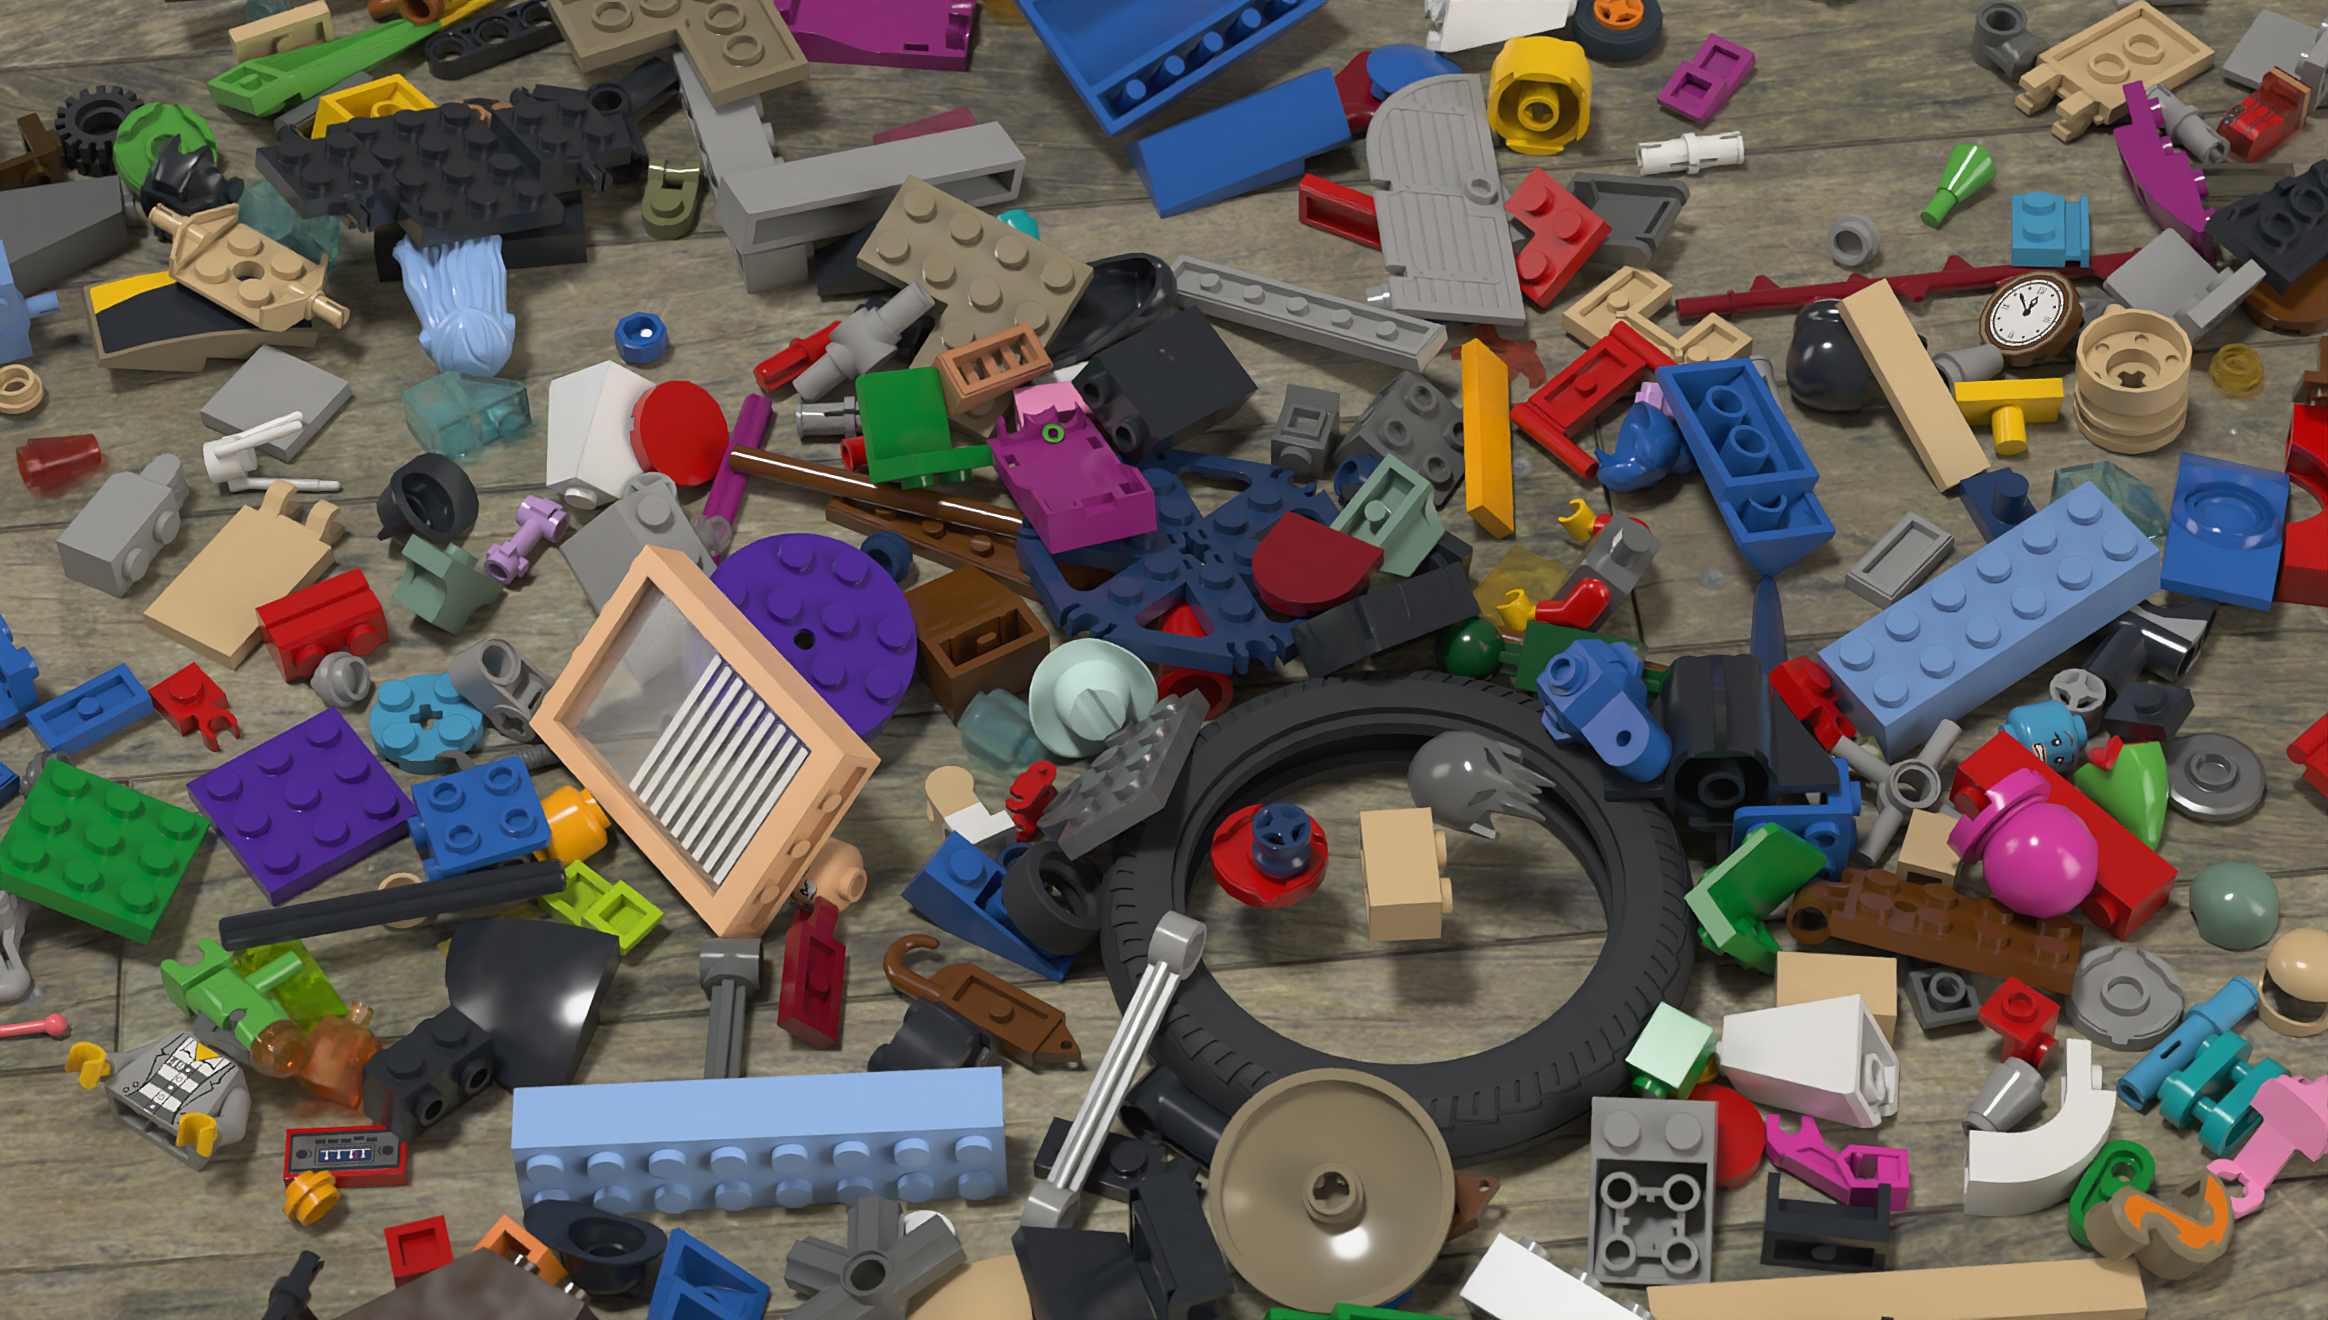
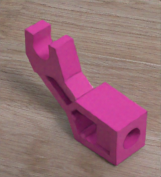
(1836, 1172)

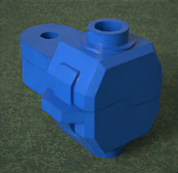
(1600, 701)

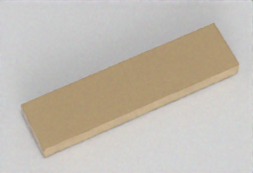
(1912, 385)

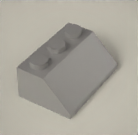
(610, 542)

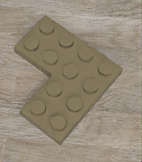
(730, 44)
(980, 277)

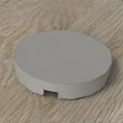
(2124, 998)

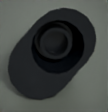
(427, 500)
(596, 1246)

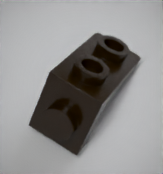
(41, 159)

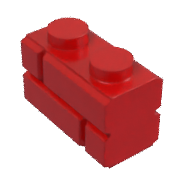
(321, 621)

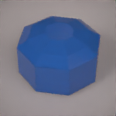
(641, 337)

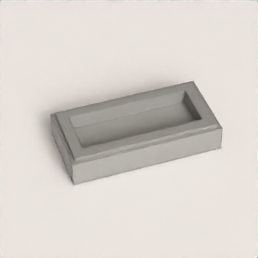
(1899, 560)

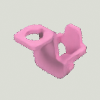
(2293, 1120)

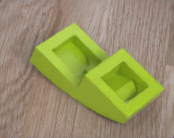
(602, 907)

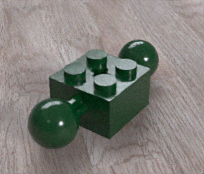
(1480, 652)

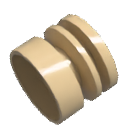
(2132, 381)

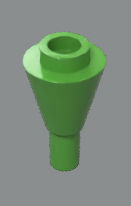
(1965, 173)

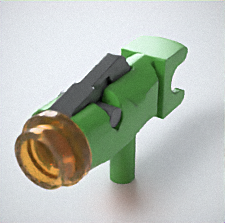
(236, 1010)

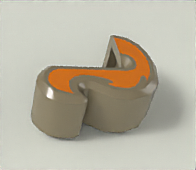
(2162, 1236)

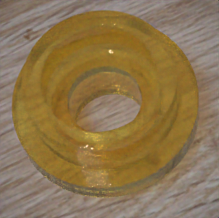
(2236, 368)

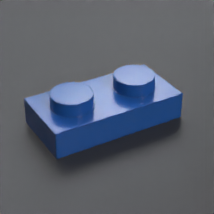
(90, 711)

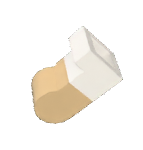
(956, 807)

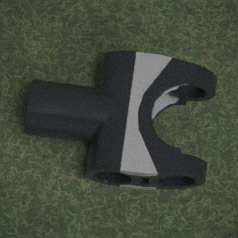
(2149, 639)

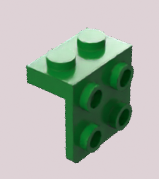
(910, 432)
(1748, 888)

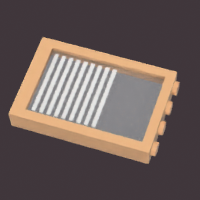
(703, 743)

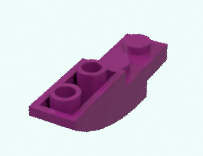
(2159, 176)

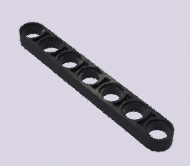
(479, 55)

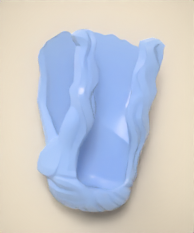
(460, 302)

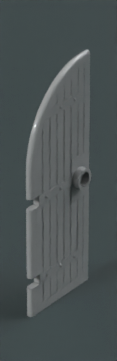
(1443, 204)

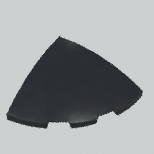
(533, 992)

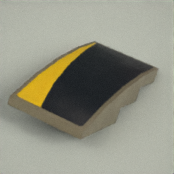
(166, 326)

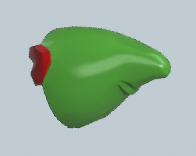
(2129, 785)

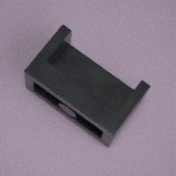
(1824, 1233)

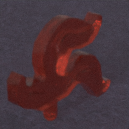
(1514, 355)

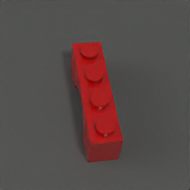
(2304, 548)

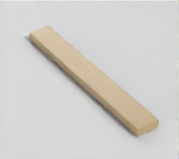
(1987, 1292)

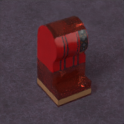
(2266, 115)

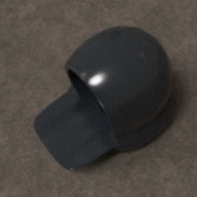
(1825, 361)

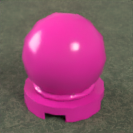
(2031, 851)

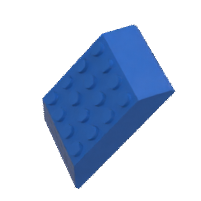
(1150, 54)

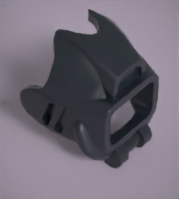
(186, 182)

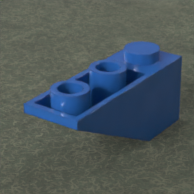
(962, 895)

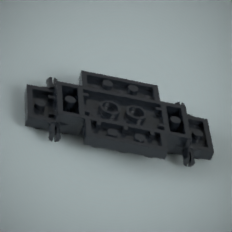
(446, 169)

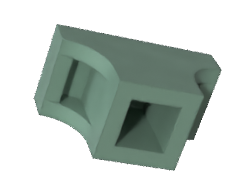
(444, 584)

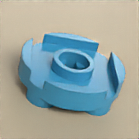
(412, 700)

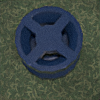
(1292, 828)

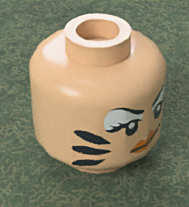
(833, 874)

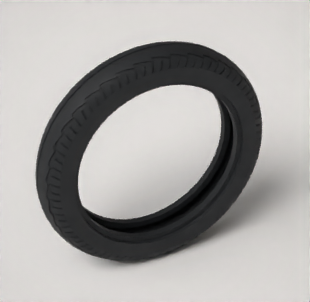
(1376, 724)

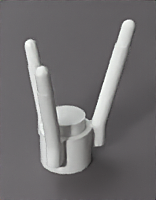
(235, 455)

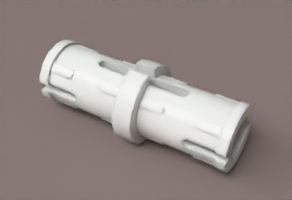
(1690, 153)

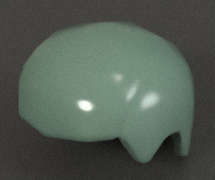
(2234, 904)

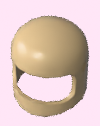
(2301, 969)

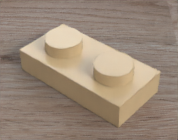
(282, 32)

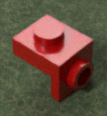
(2025, 1022)

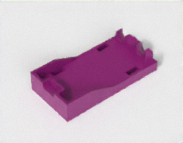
(883, 31)
(1074, 488)

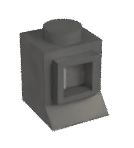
(1306, 431)

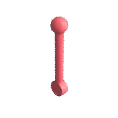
(54, 1025)

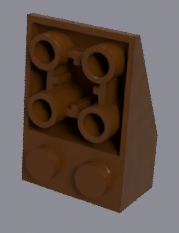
(974, 638)

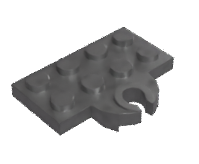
(1128, 777)

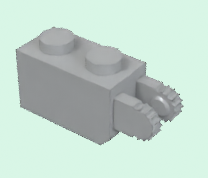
(125, 526)

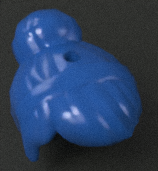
(1644, 451)

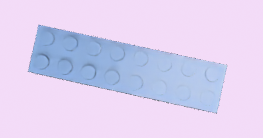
(763, 1140)

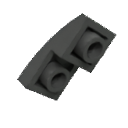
(1937, 991)

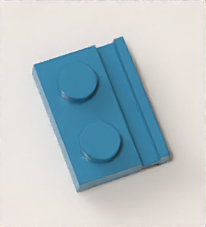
(2049, 230)

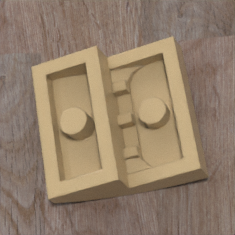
(975, 1292)

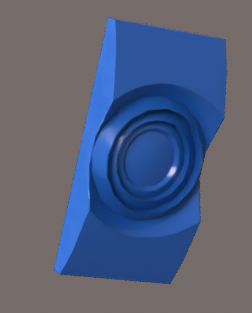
(2224, 531)

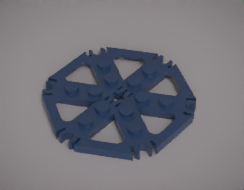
(1160, 575)

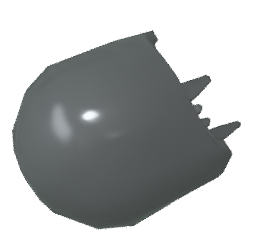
(1470, 777)

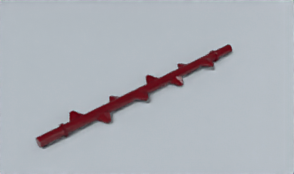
(1956, 276)

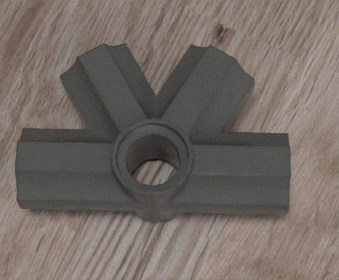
(876, 1270)

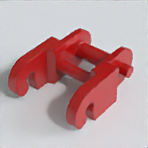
(1036, 793)

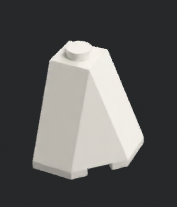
(1482, 22)
(590, 433)
(1813, 1060)

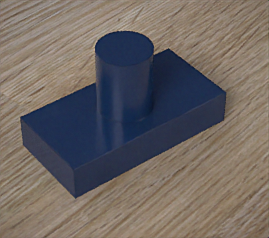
(1996, 501)

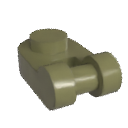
(671, 212)

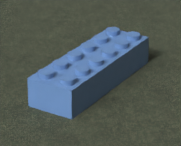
(1991, 620)

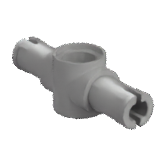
(863, 342)

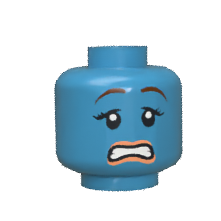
(2048, 733)

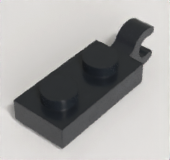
(1117, 1164)

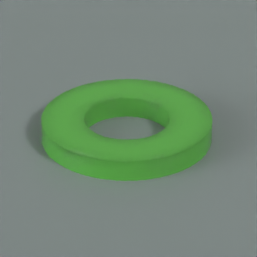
(1053, 426)

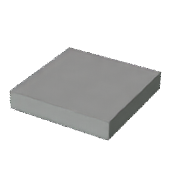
(271, 388)

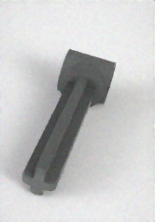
(730, 976)

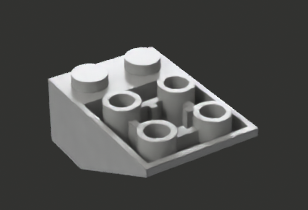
(1652, 1190)

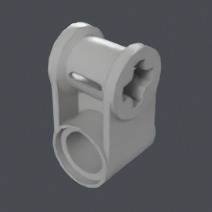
(505, 689)

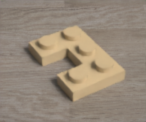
(1636, 295)

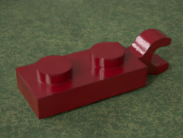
(812, 976)

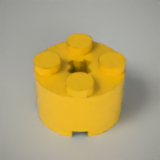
(1539, 94)

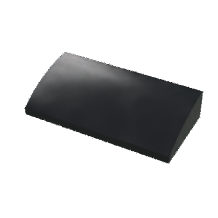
(519, 250)

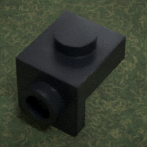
(2148, 712)

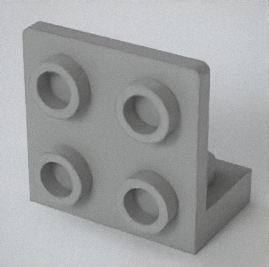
(2285, 44)
(2181, 285)

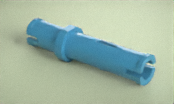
(2180, 1047)

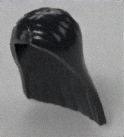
(1120, 301)

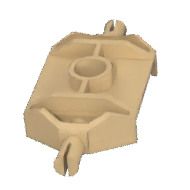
(217, 249)

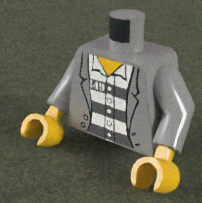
(171, 1093)

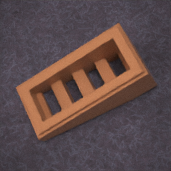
(960, 381)

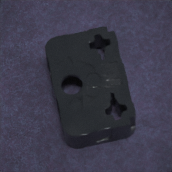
(1385, 620)

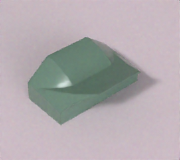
(1394, 514)

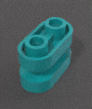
(2215, 1067)

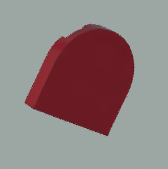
(1311, 566)

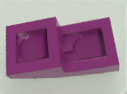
(1708, 80)

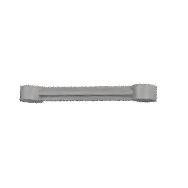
(1171, 957)

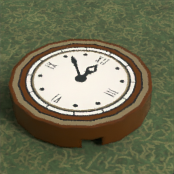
(2031, 316)

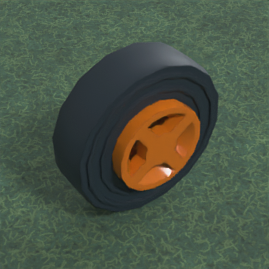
(1617, 28)

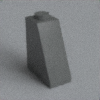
(63, 229)

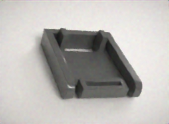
(1635, 208)

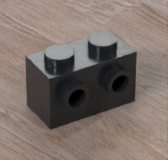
(427, 1074)

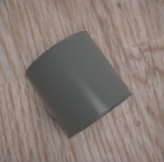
(2003, 41)

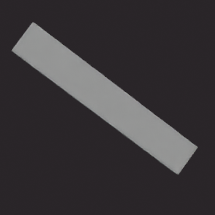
(1307, 314)

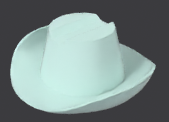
(1088, 694)

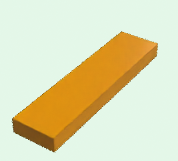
(1487, 439)

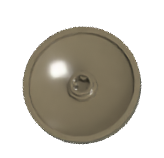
(1331, 1191)

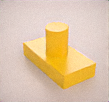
(2008, 407)

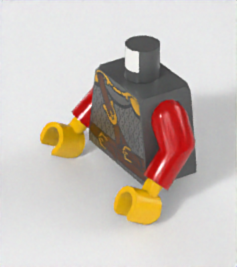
(1597, 579)

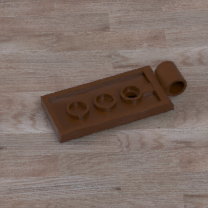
(1938, 927)

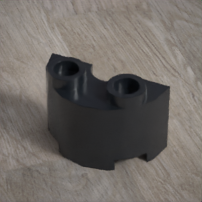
(934, 1038)

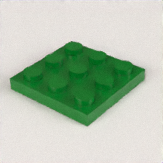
(99, 851)

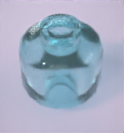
(999, 730)

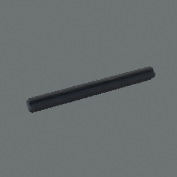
(392, 905)

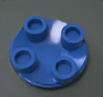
(1402, 64)

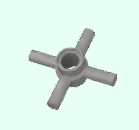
(1918, 773)

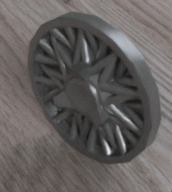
(2213, 776)

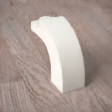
(2045, 1165)

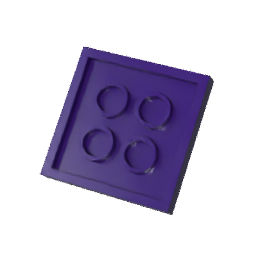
(303, 805)

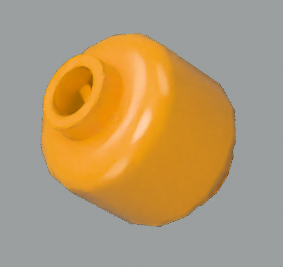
(575, 826)

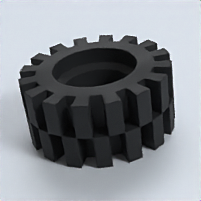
(88, 116)

